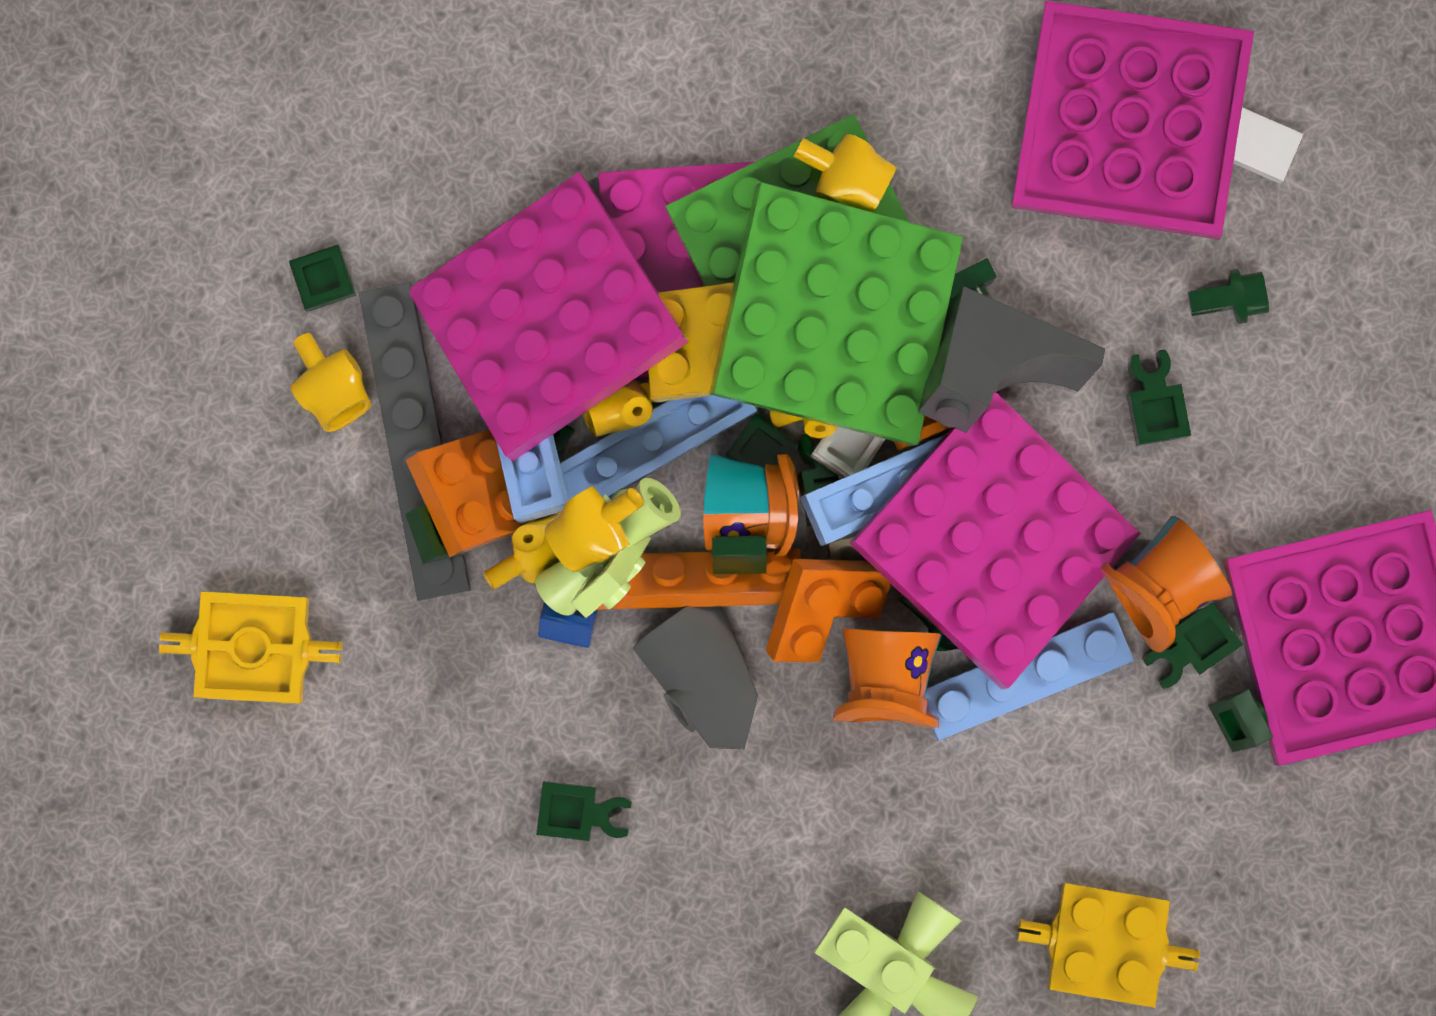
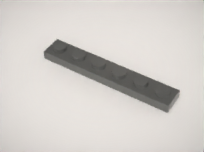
(407, 418)

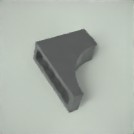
(994, 348)

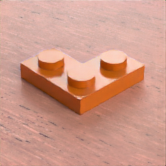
(817, 594)

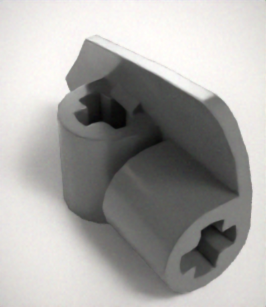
(702, 675)

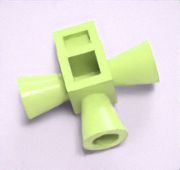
(608, 580)
(893, 968)

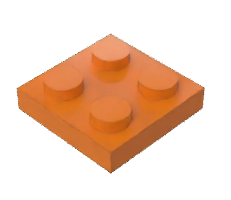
(465, 492)

